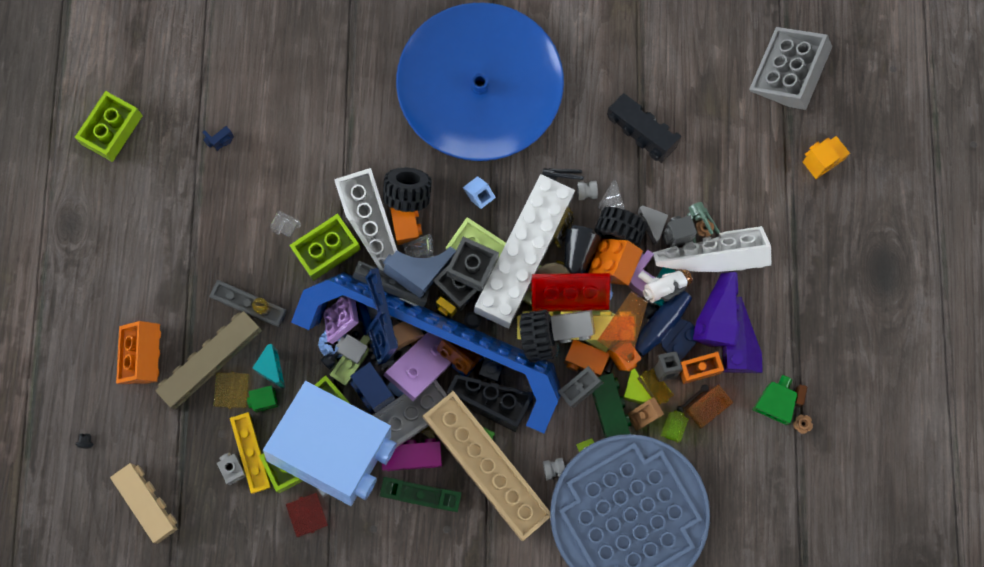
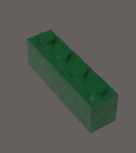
(610, 407)

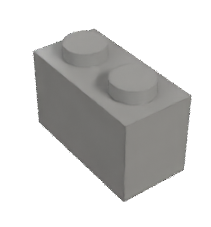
(572, 326)

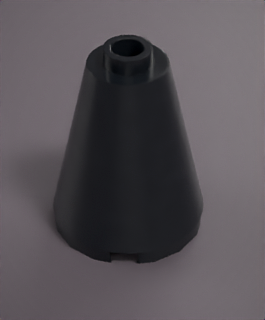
(580, 248)

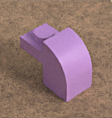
(636, 283)

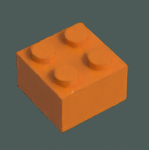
(616, 258)

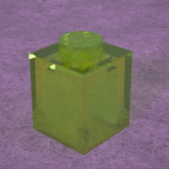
(674, 426)

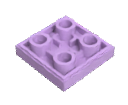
(340, 318)

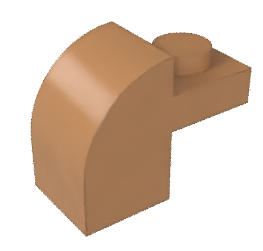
(407, 334)

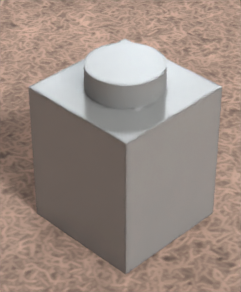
(351, 348)

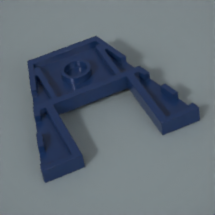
(380, 329)

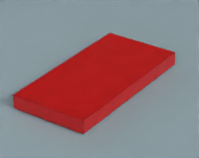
(571, 292)

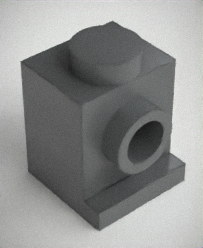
(668, 366)

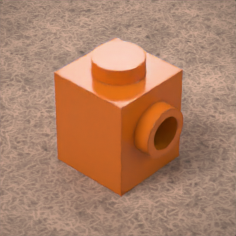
(622, 364)

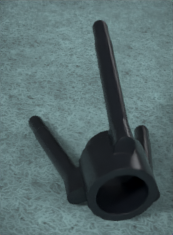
(555, 173)

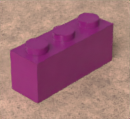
(415, 456)

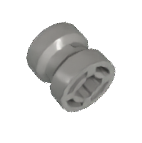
(587, 190)
(552, 468)

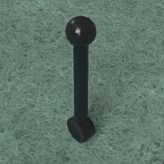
(704, 388)

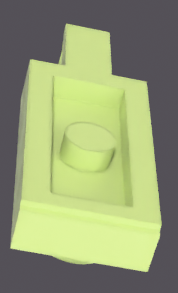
(346, 367)

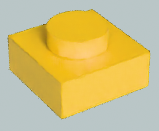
(445, 307)

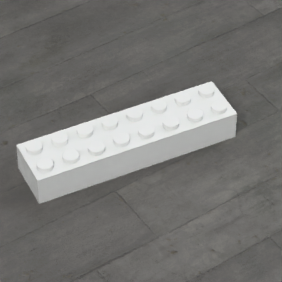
(524, 251)

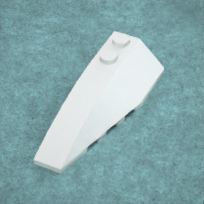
(367, 214)
(728, 252)

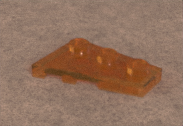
(624, 327)

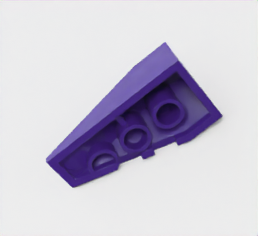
(718, 319)
(747, 354)

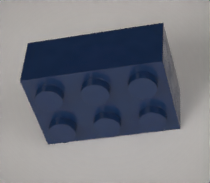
(371, 386)

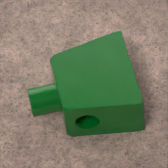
(777, 401)

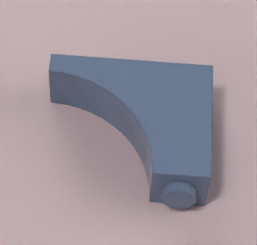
(416, 273)

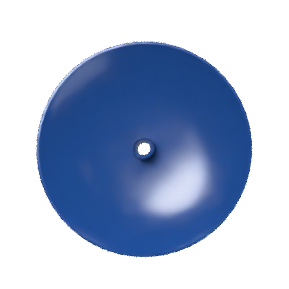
(474, 45)

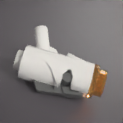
(667, 286)

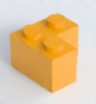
(825, 156)

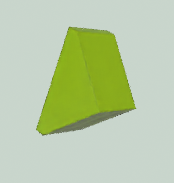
(634, 390)

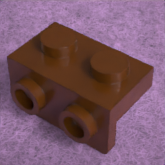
(459, 356)

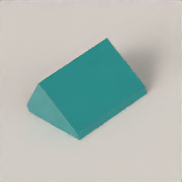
(269, 366)

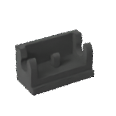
(580, 387)

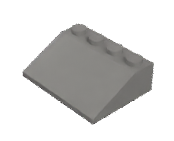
(791, 67)

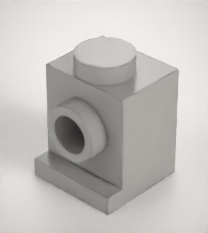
(236, 473)

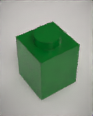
(262, 399)

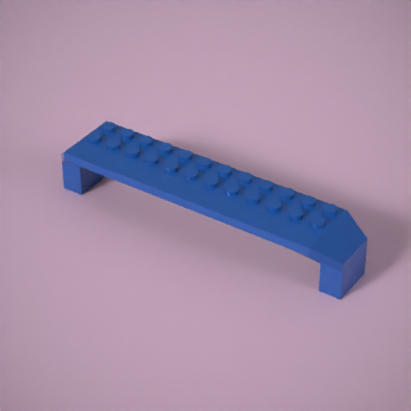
(540, 374)

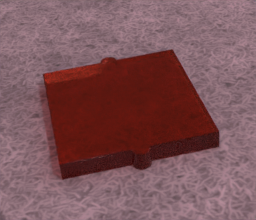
(306, 515)

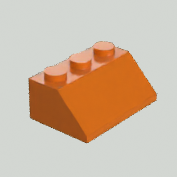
(138, 353)

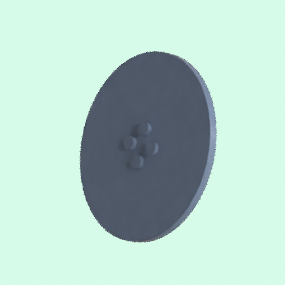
(630, 506)

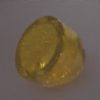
(260, 309)

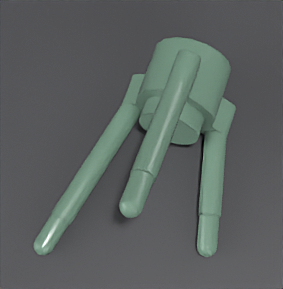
(700, 213)

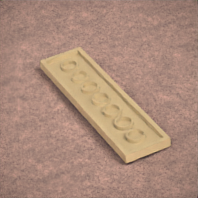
(487, 465)

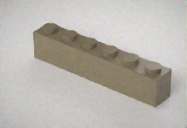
(208, 360)

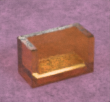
(709, 406)

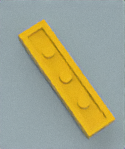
(249, 452)

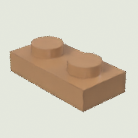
(645, 414)

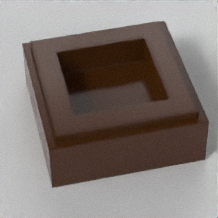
(801, 395)

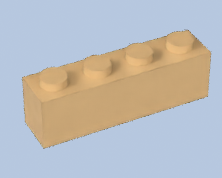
(144, 503)

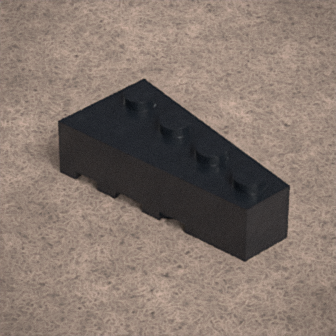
(643, 128)

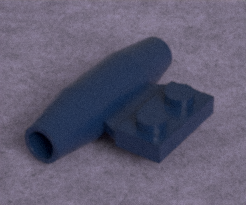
(668, 328)

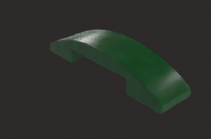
(420, 494)

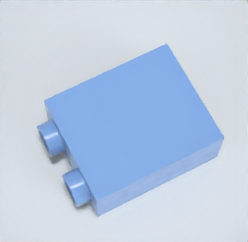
(330, 444)

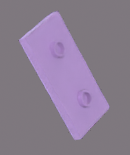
(418, 367)

